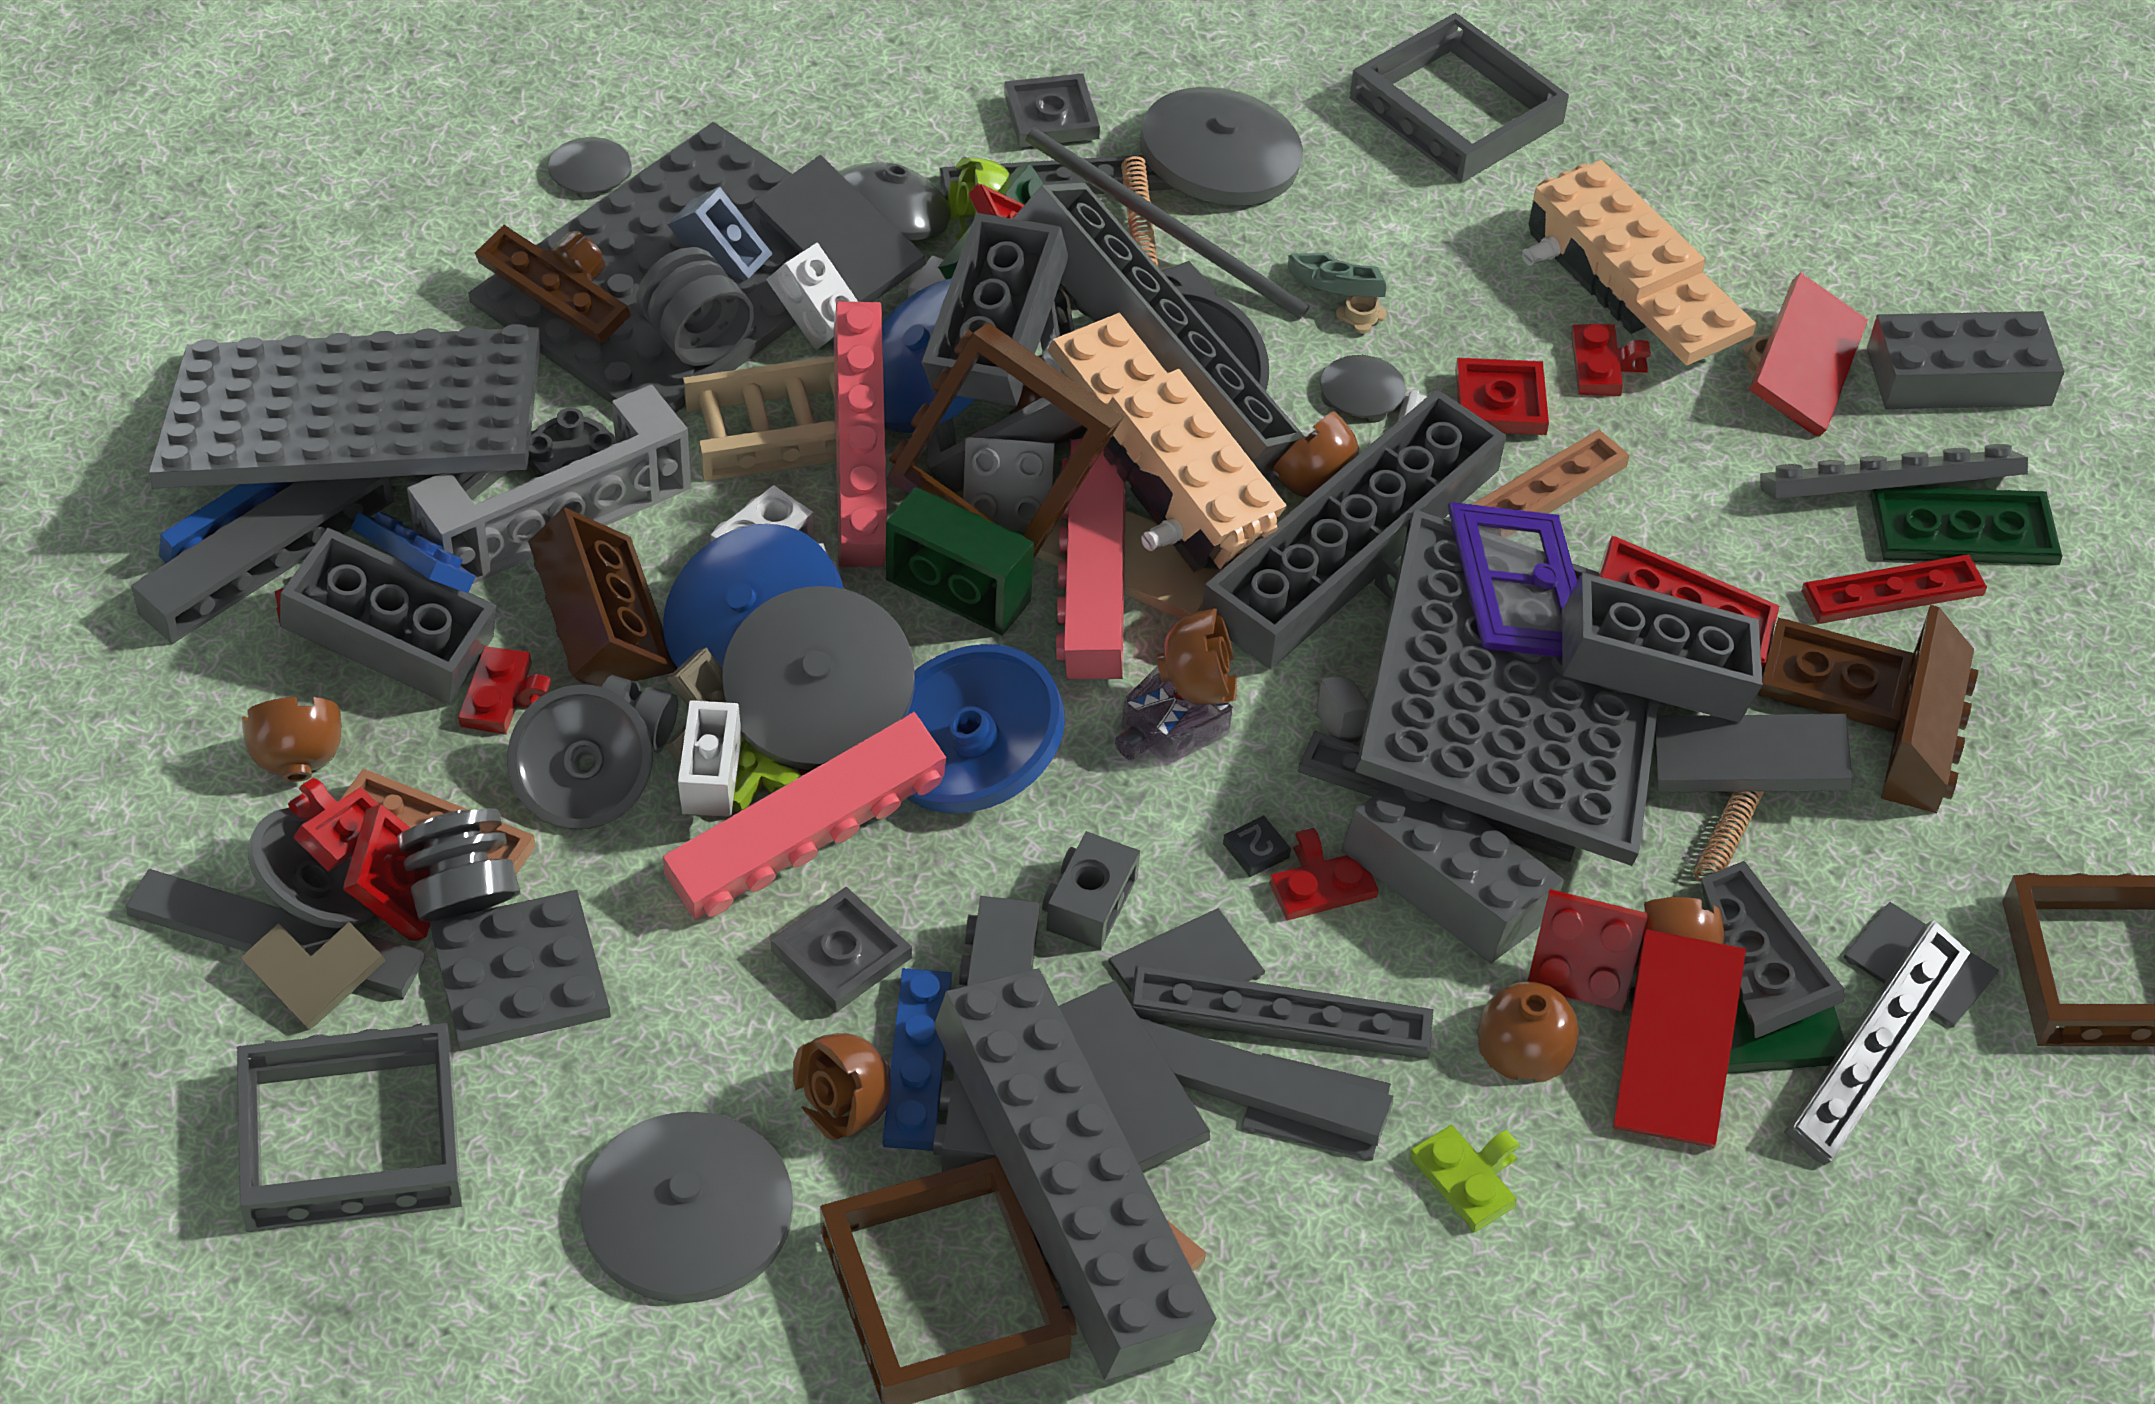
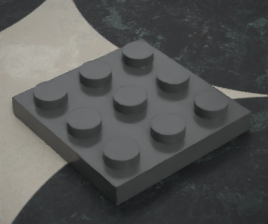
(519, 970)

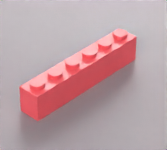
(860, 434)
(1093, 575)
(804, 817)

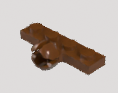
(557, 279)

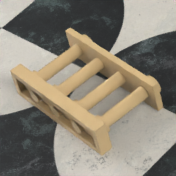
(763, 448)

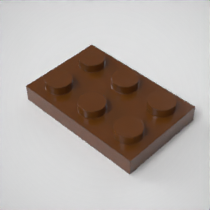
(1836, 674)

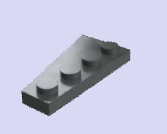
(1781, 970)

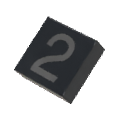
(1256, 846)

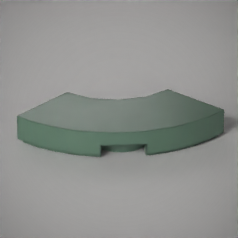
(1337, 276)

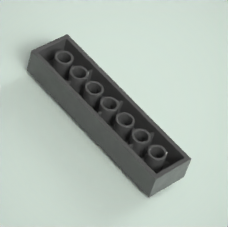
(1115, 275)
(1337, 535)
(1074, 1174)

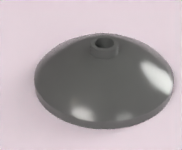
(902, 197)
(554, 738)
(297, 879)

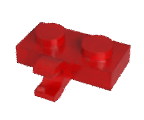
(1601, 361)
(500, 687)
(333, 825)
(1320, 882)

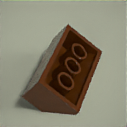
(599, 600)
(1931, 716)

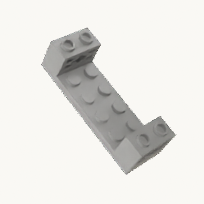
(636, 472)

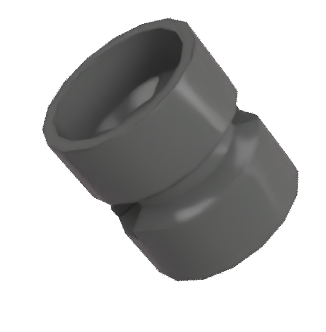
(654, 705)

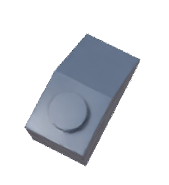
(720, 229)

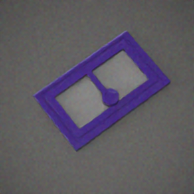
(1514, 576)

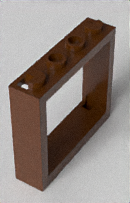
(1039, 377)
(2077, 1022)
(962, 1367)

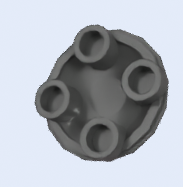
(589, 166)
(1362, 387)
(566, 440)

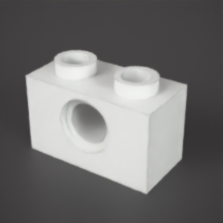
(710, 758)

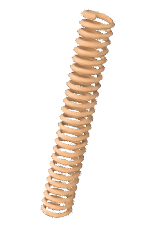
(1131, 218)
(1719, 831)

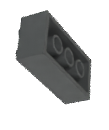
(1005, 279)
(1964, 360)
(387, 616)
(1661, 647)
(1452, 868)

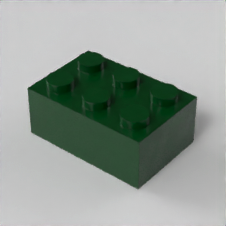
(959, 560)

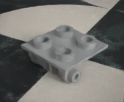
(1008, 478)

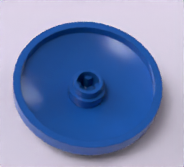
(904, 343)
(733, 579)
(992, 719)

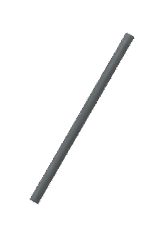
(1167, 223)

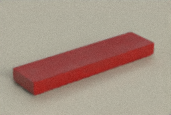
(1893, 589)

